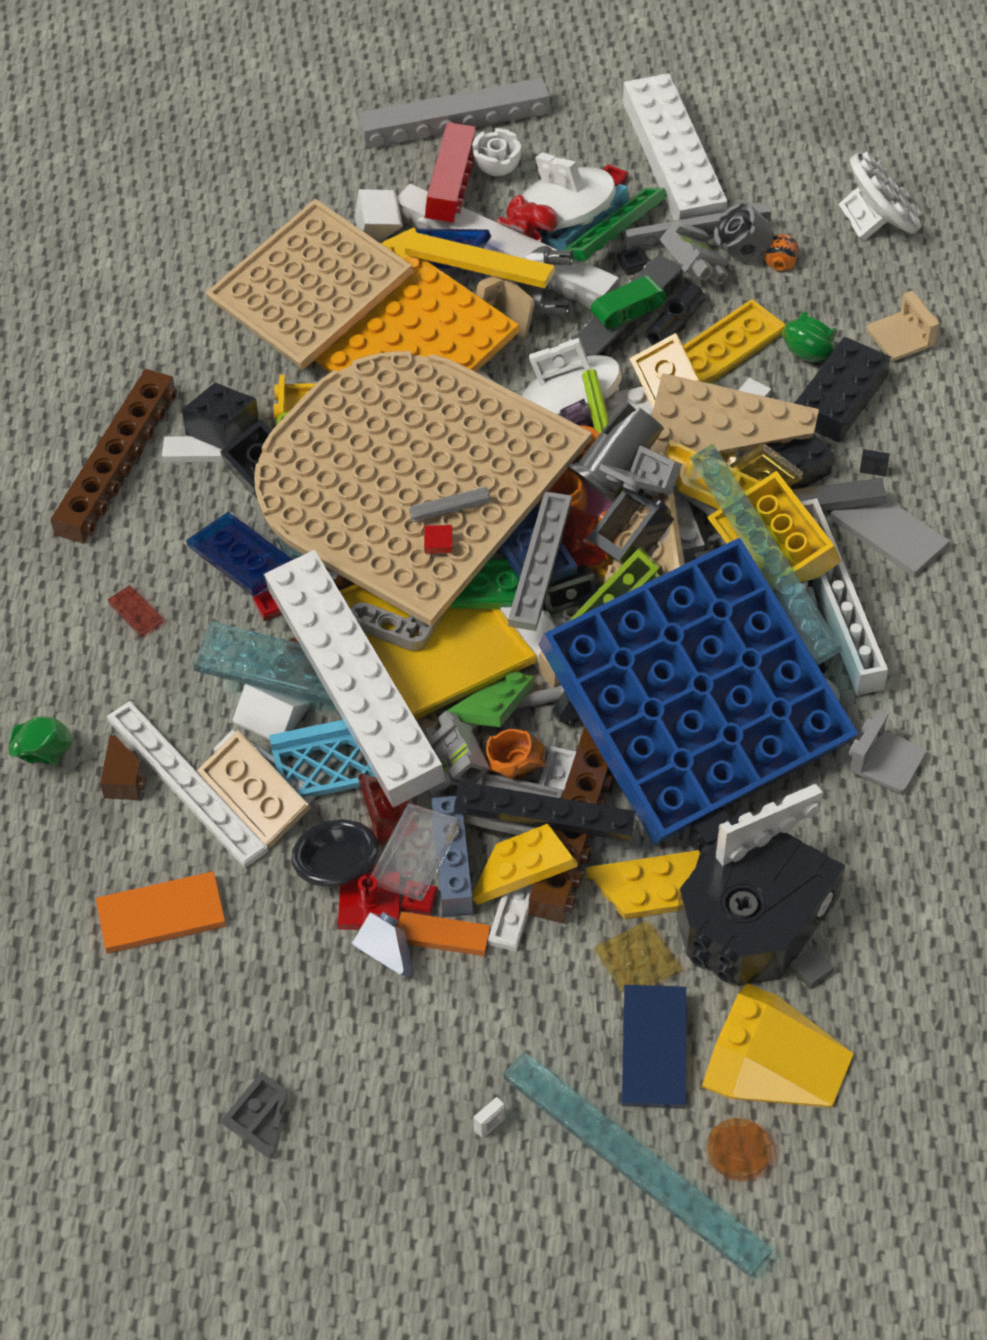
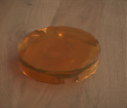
(738, 1149)

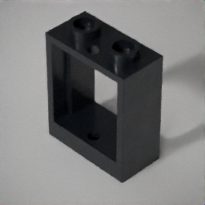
(619, 514)

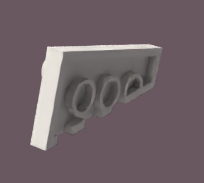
(758, 830)

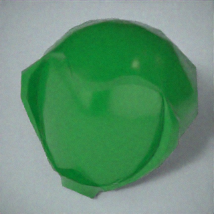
(809, 338)
(40, 740)

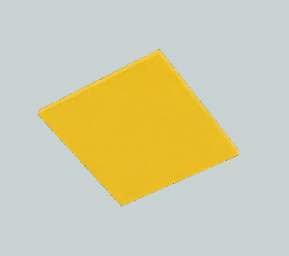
(460, 657)

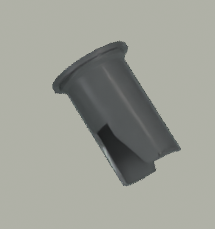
(616, 448)

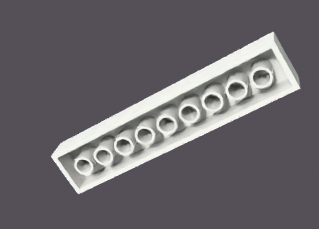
(355, 679)

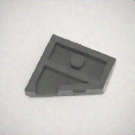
(258, 1114)

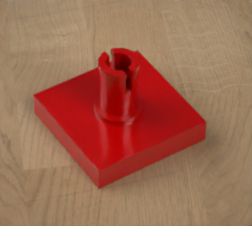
(361, 898)

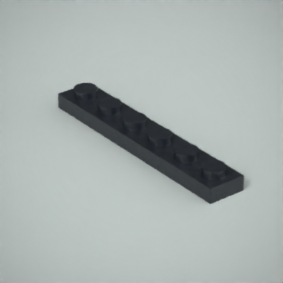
(543, 809)

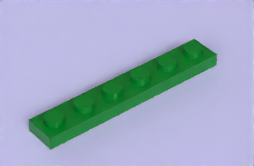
(615, 223)

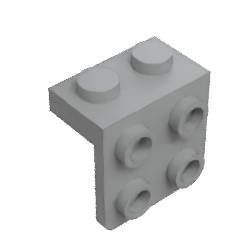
(649, 471)
(885, 756)

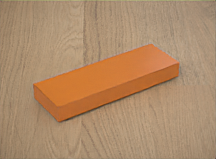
(445, 933)

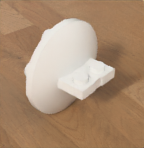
(571, 190)
(877, 199)
(560, 375)

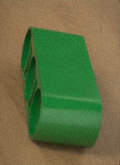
(628, 302)

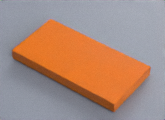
(160, 912)

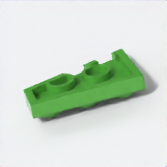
(494, 702)

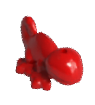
(529, 217)

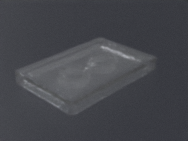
(415, 851)

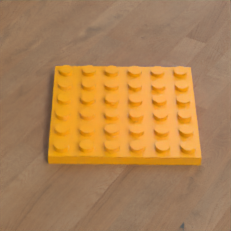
(425, 317)

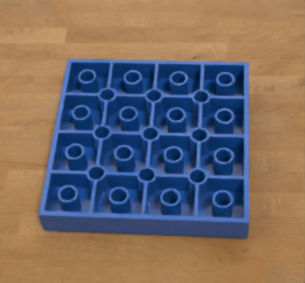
(696, 689)

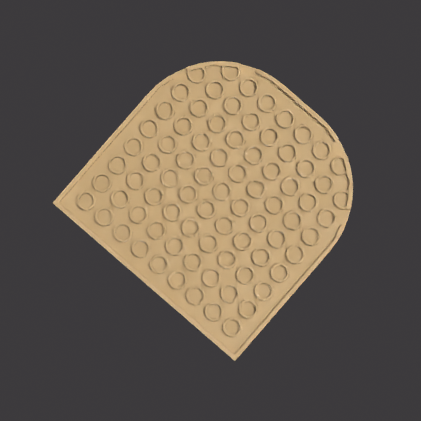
(399, 436)

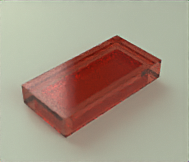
(135, 611)

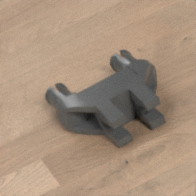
(543, 306)

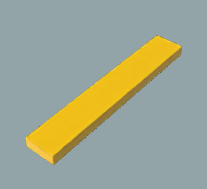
(480, 260)

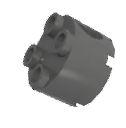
(743, 232)

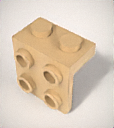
(509, 300)
(906, 331)

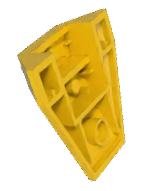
(775, 1054)

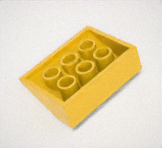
(790, 525)

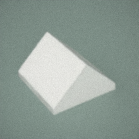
(377, 213)
(268, 711)

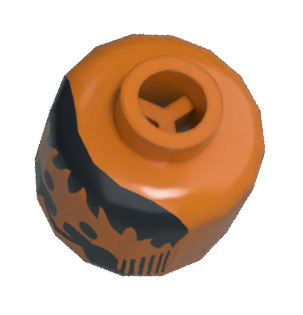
(782, 253)

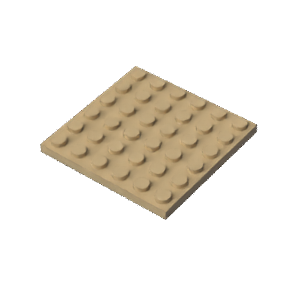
(309, 283)

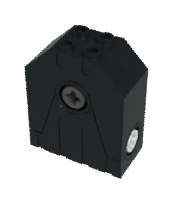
(756, 911)

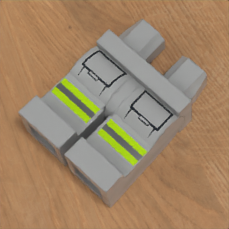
(690, 249)
(457, 753)

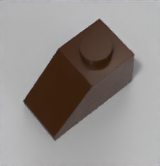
(121, 772)

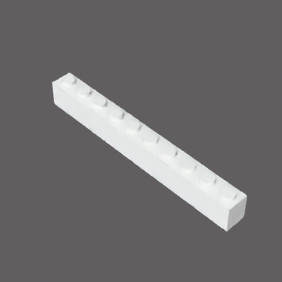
(576, 282)

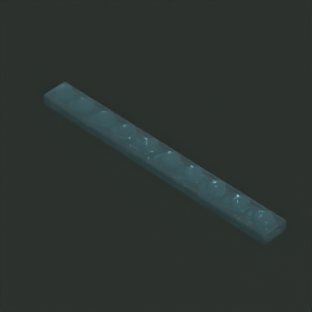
(766, 554)
(638, 1165)

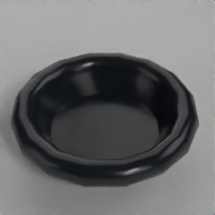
(335, 853)

